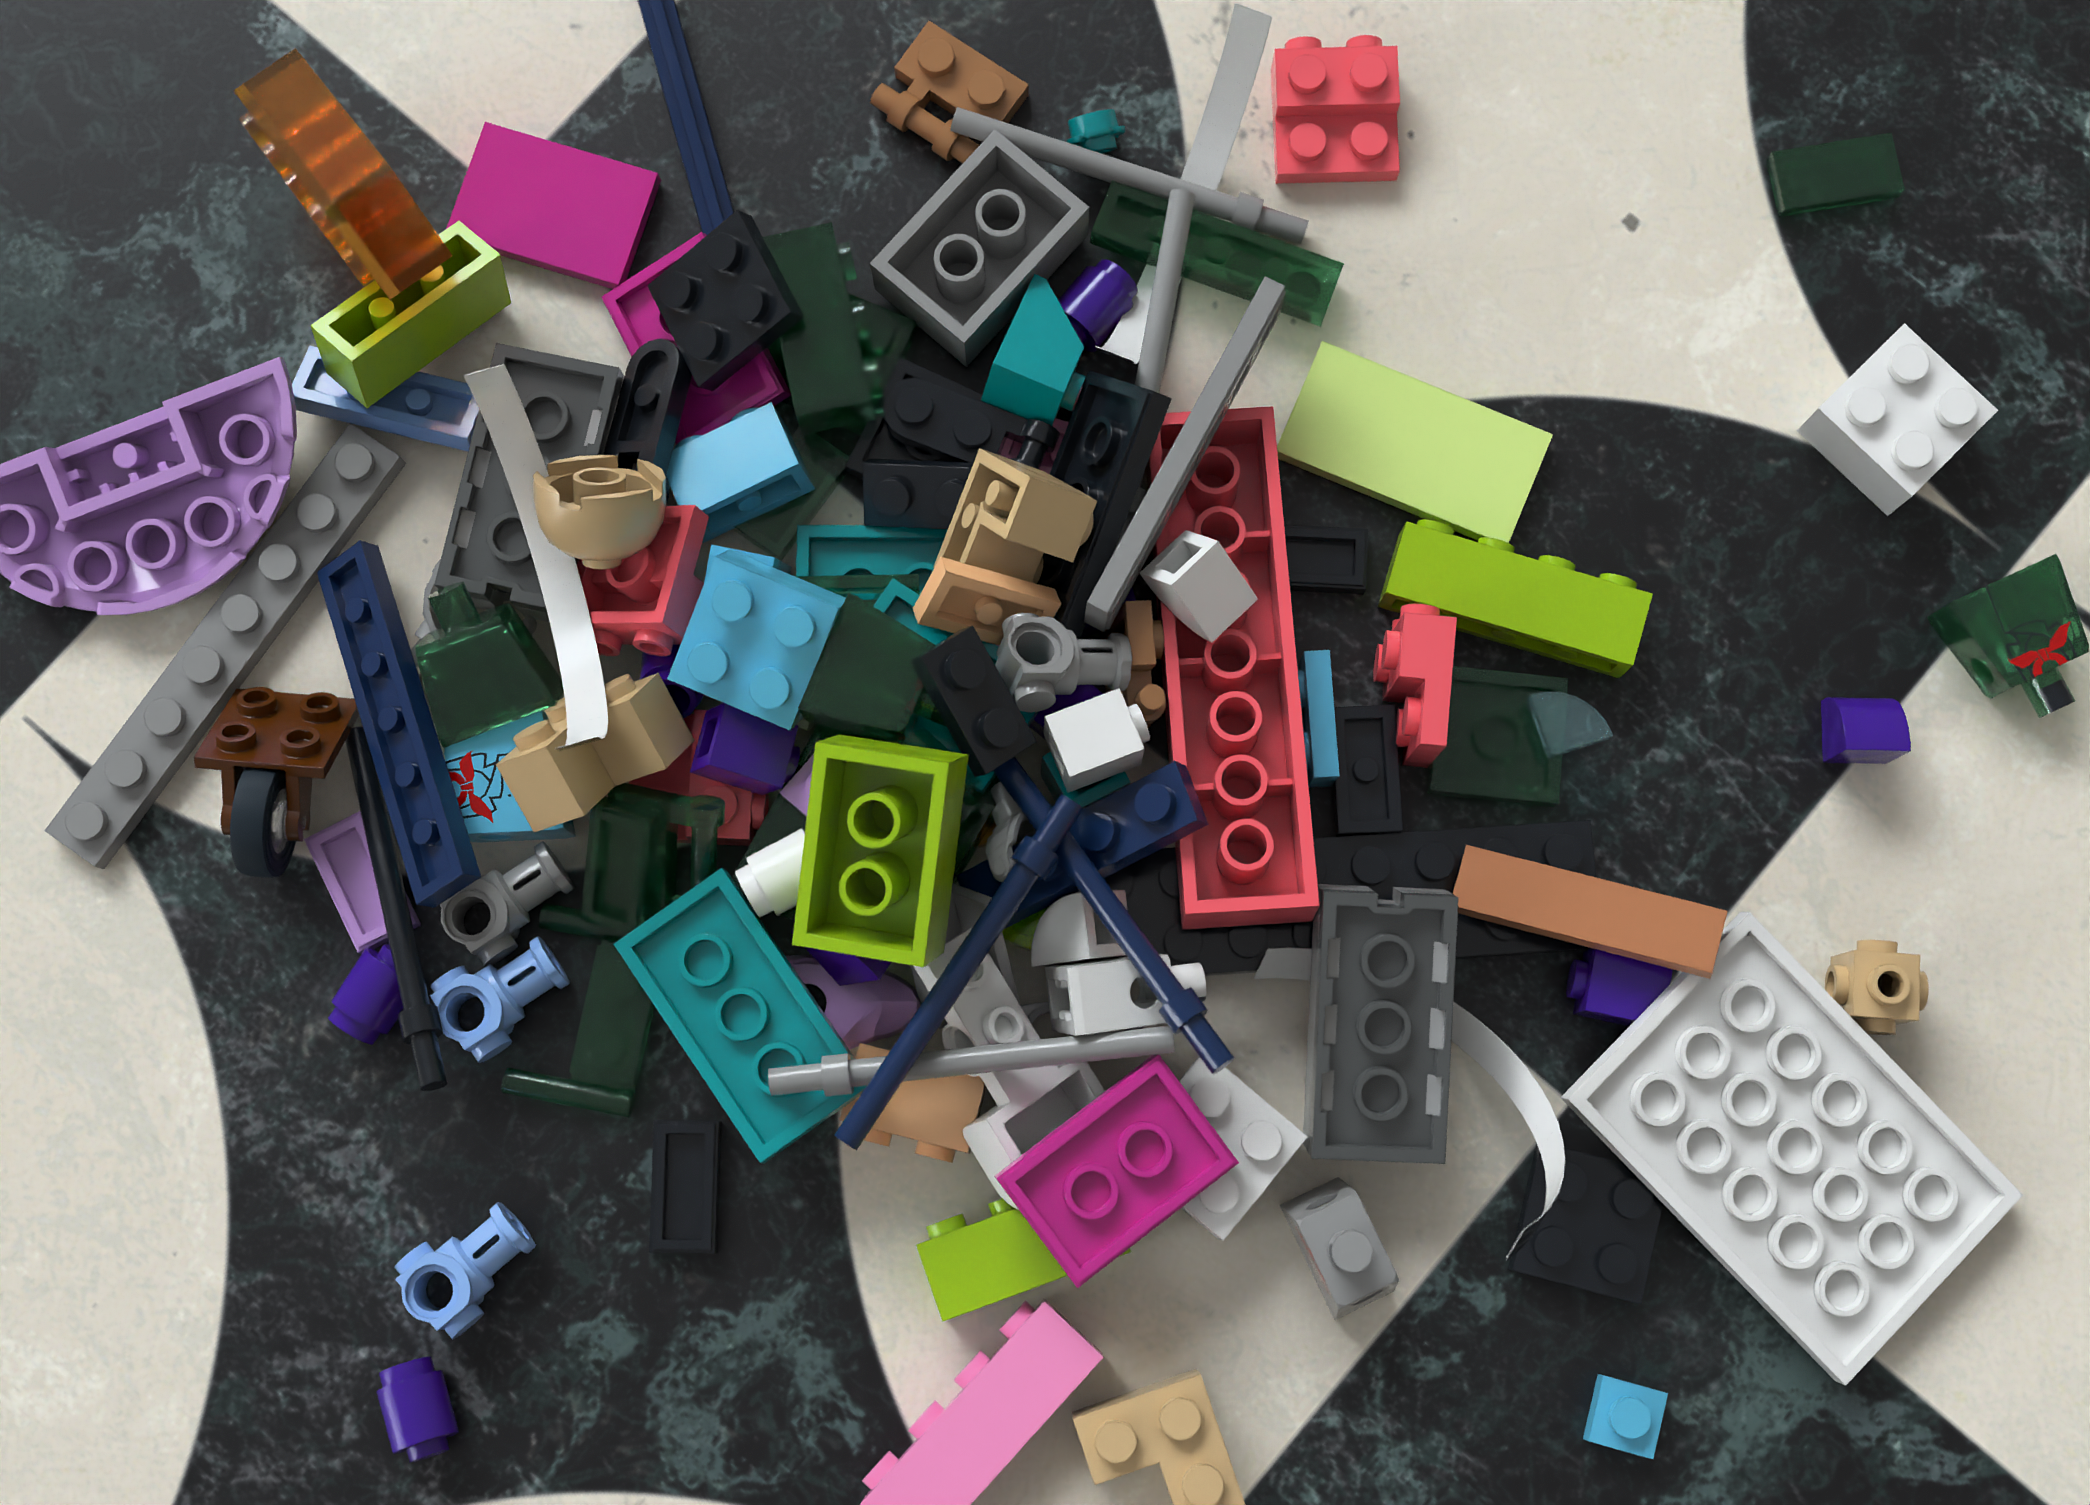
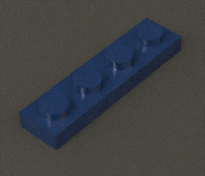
(1112, 835)

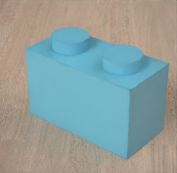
(739, 469)

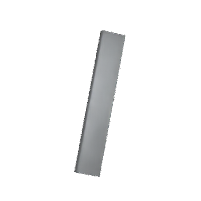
(1184, 456)

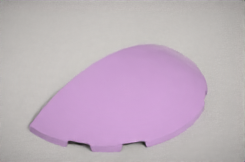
(153, 501)

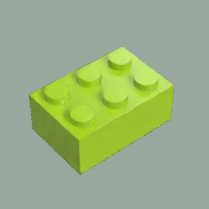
(879, 849)

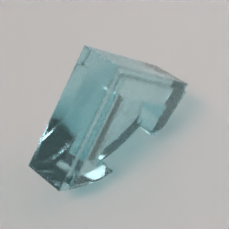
(1566, 722)

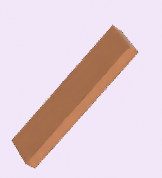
(1589, 911)

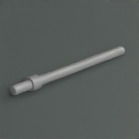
(1243, 211)
(1162, 306)
(840, 1074)

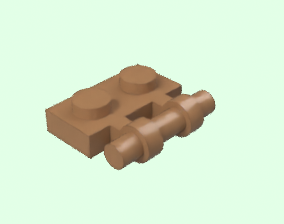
(952, 77)
(1147, 645)

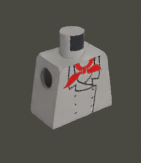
(1340, 1247)

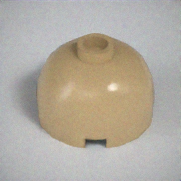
(600, 509)

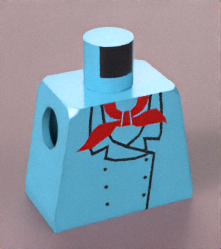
(482, 792)

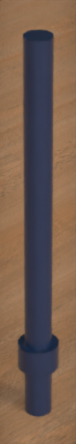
(1033, 860)
(1181, 1006)

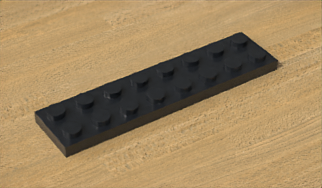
(1372, 860)

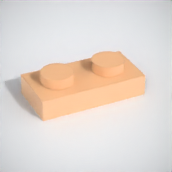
(969, 595)

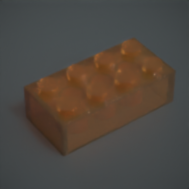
(339, 176)

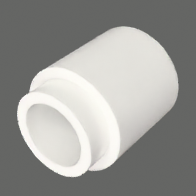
(773, 875)

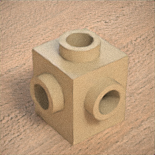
(1854, 985)

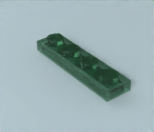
(1218, 252)

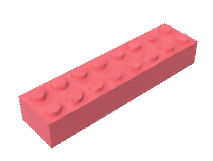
(1237, 699)

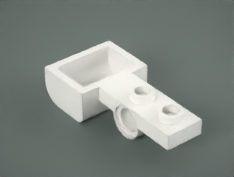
(1027, 1099)

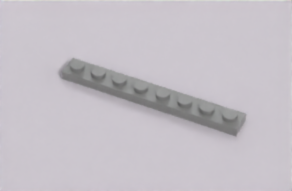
(225, 647)

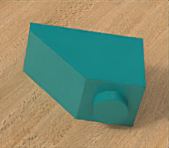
(1037, 359)

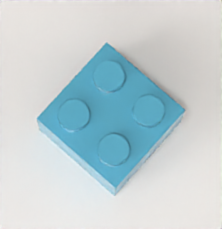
(755, 638)

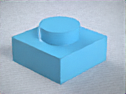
(1625, 1416)

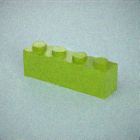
(1517, 598)

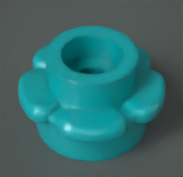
(1096, 131)

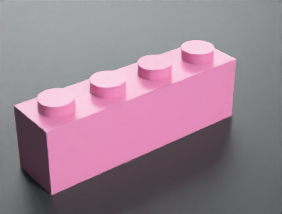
(992, 1415)

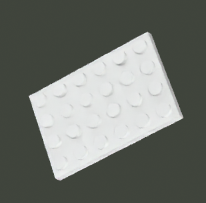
(1793, 1148)

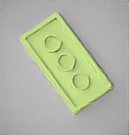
(1412, 445)

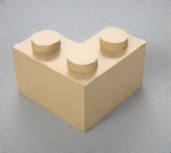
(1014, 517)
(566, 784)
(1166, 1426)

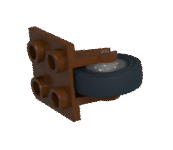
(267, 759)

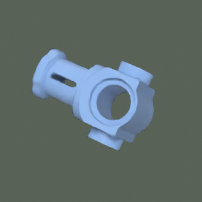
(502, 994)
(465, 1267)

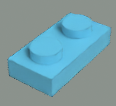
(1318, 718)

